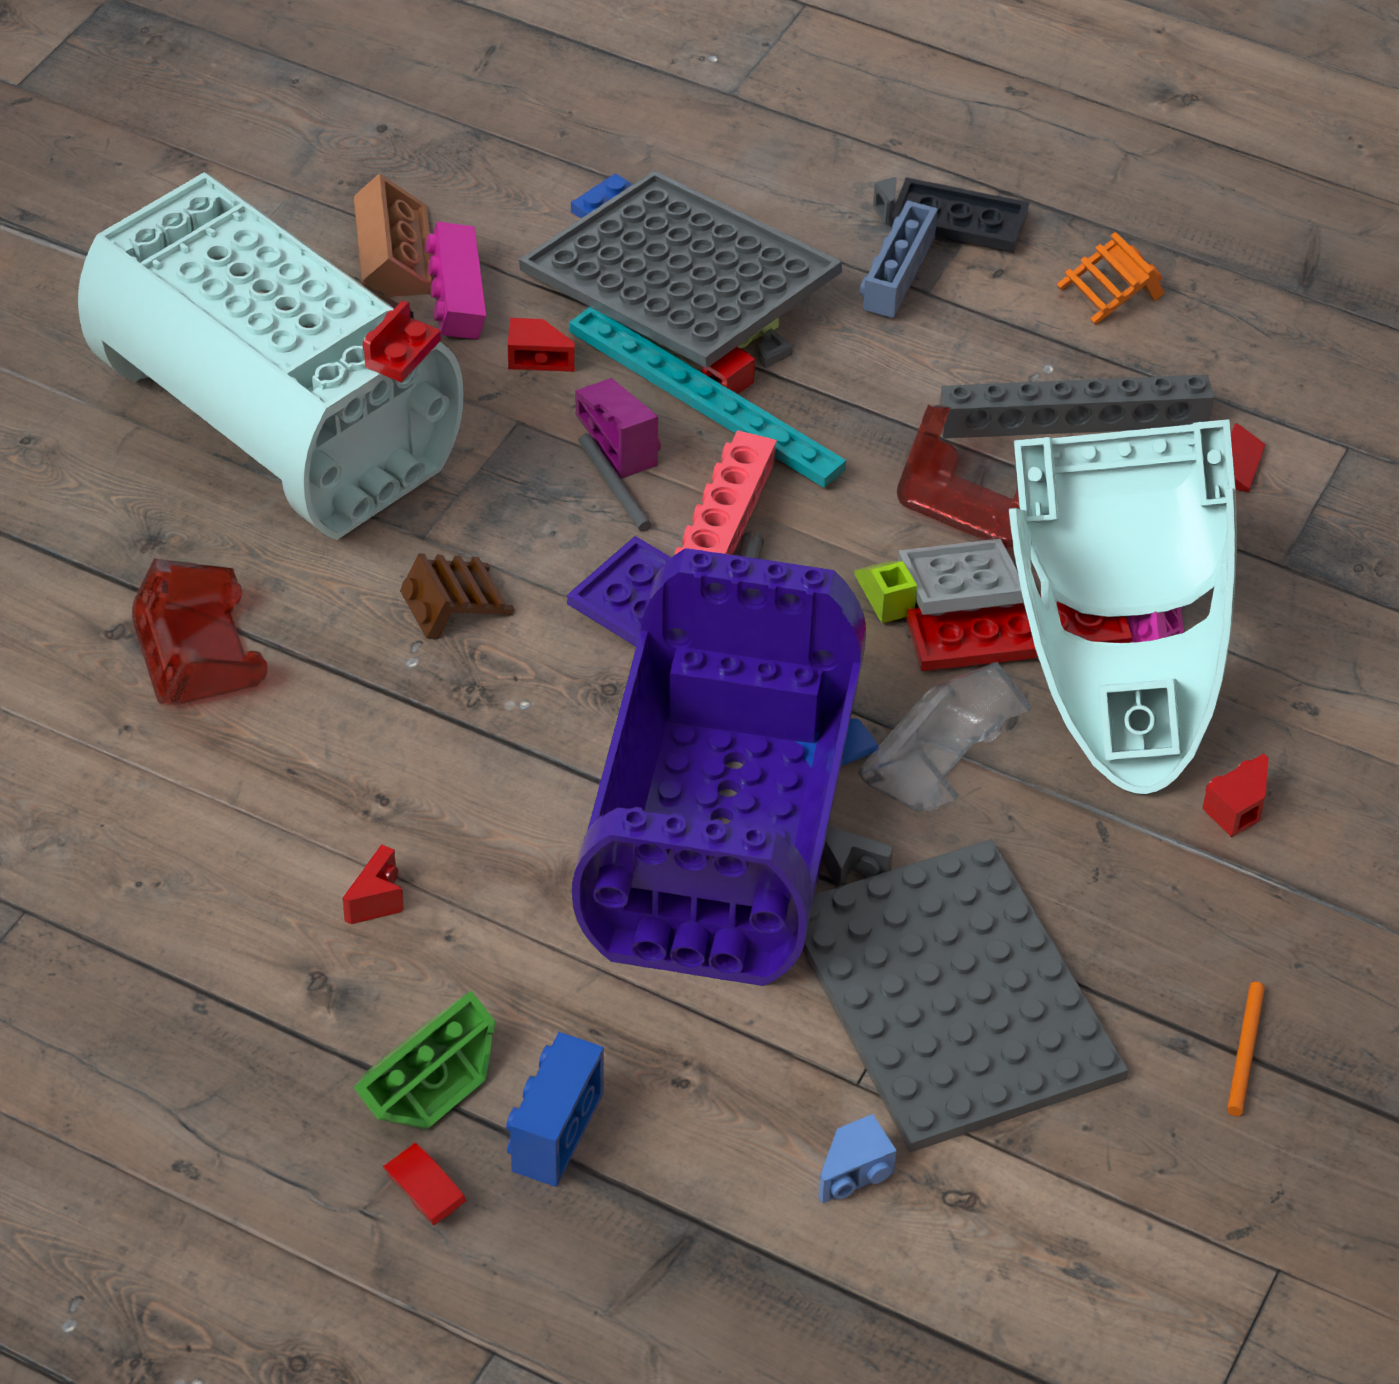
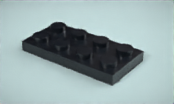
(967, 214)

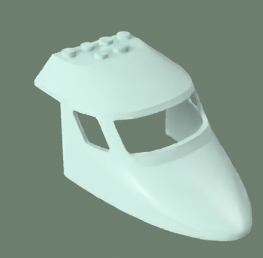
(1129, 532)

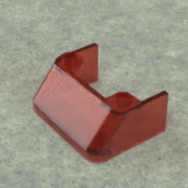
(935, 491)

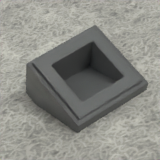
(885, 198)

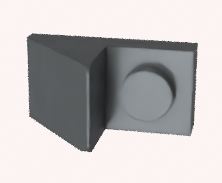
(856, 853)

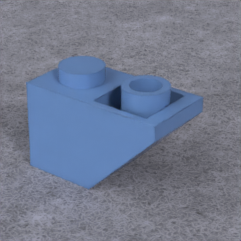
(856, 1158)

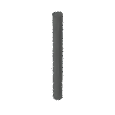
(614, 482)

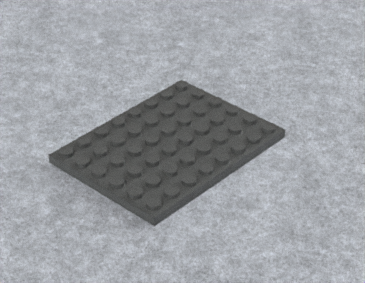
(681, 267)
(955, 995)

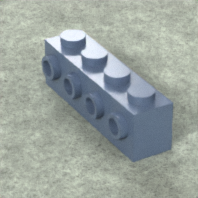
(899, 259)

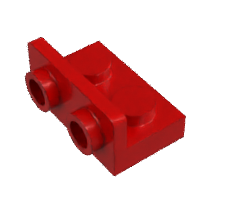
(399, 343)

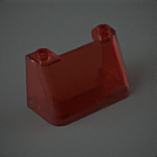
(190, 632)

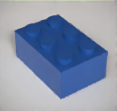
(556, 1108)

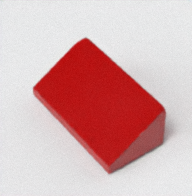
(1246, 456)

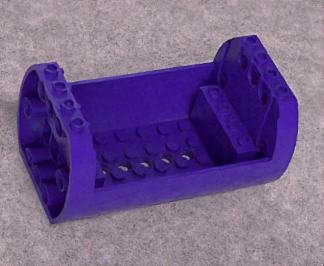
(724, 671)

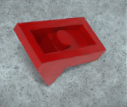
(374, 889)

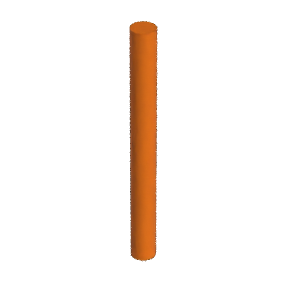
(1245, 1049)

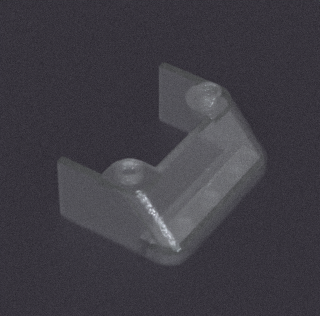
(938, 733)

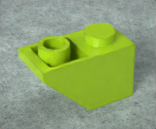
(888, 589)

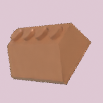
(392, 239)

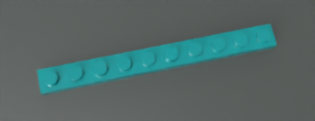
(706, 395)

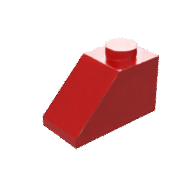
(539, 346)

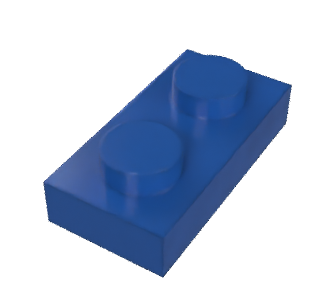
(599, 195)

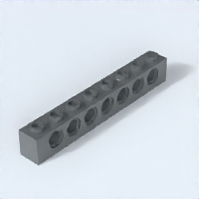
(1075, 406)

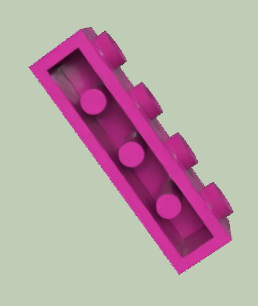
(456, 280)

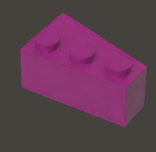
(620, 426)

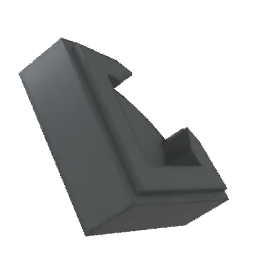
(773, 348)

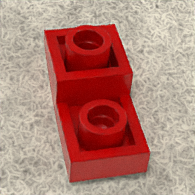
(424, 1183)

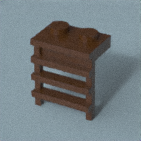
(436, 593)

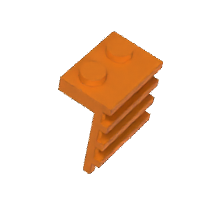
(1127, 264)

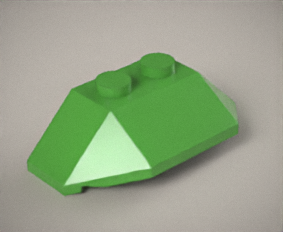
(431, 1066)

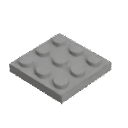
(963, 576)

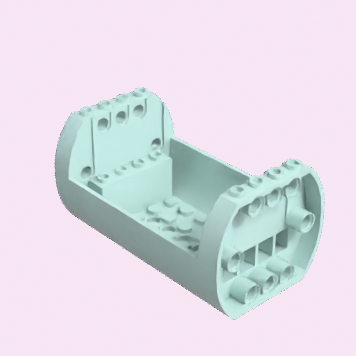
(180, 304)

